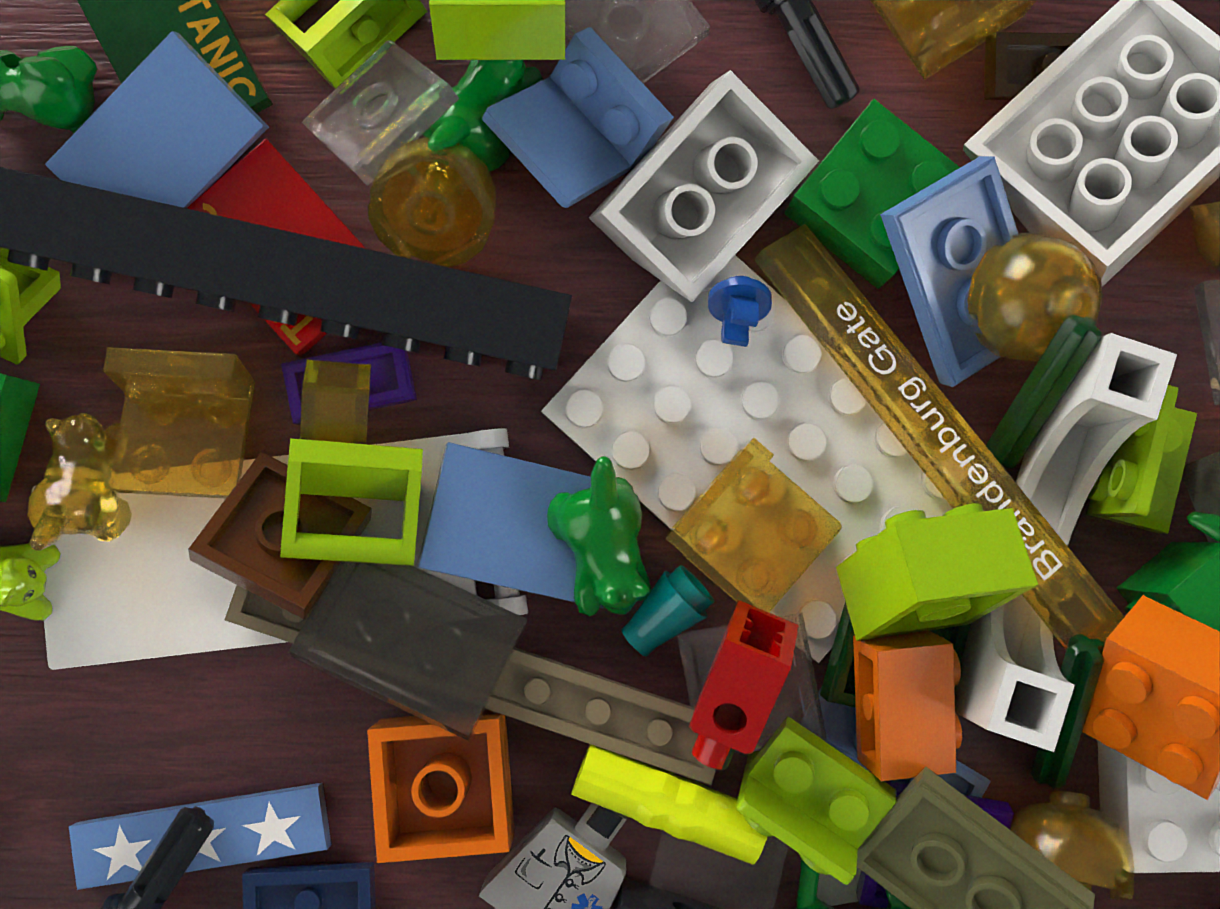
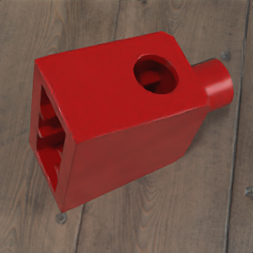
(742, 685)

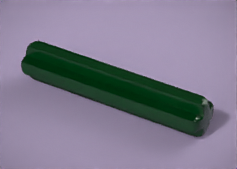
(1044, 389)
(1082, 668)

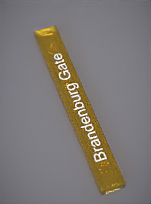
(931, 427)

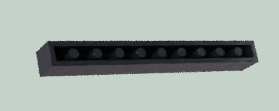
(281, 273)

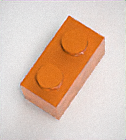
(906, 705)

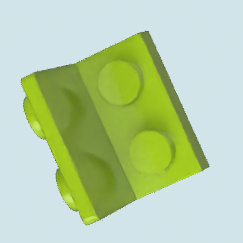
(1146, 471)

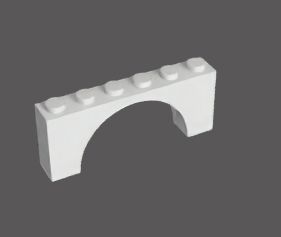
(1009, 654)

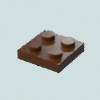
(246, 537)

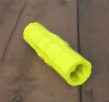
(667, 803)

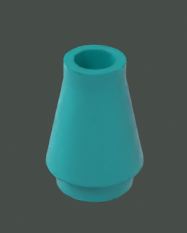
(670, 609)

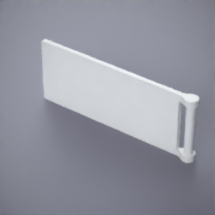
(151, 601)

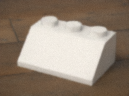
(705, 187)

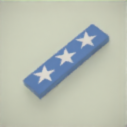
(243, 832)

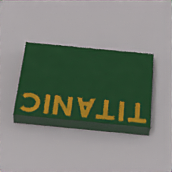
(136, 27)

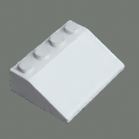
(1113, 132)

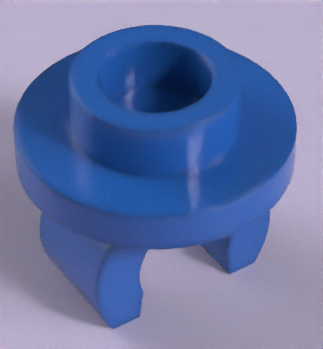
(739, 304)

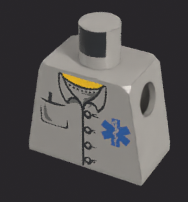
(561, 864)

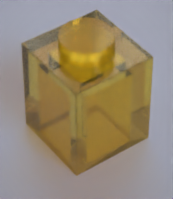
(335, 401)

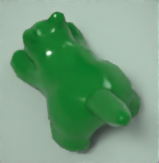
(49, 87)
(479, 88)
(602, 533)

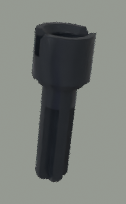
(815, 49)
(166, 862)

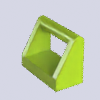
(346, 32)
(352, 472)

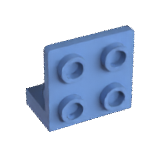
(580, 122)

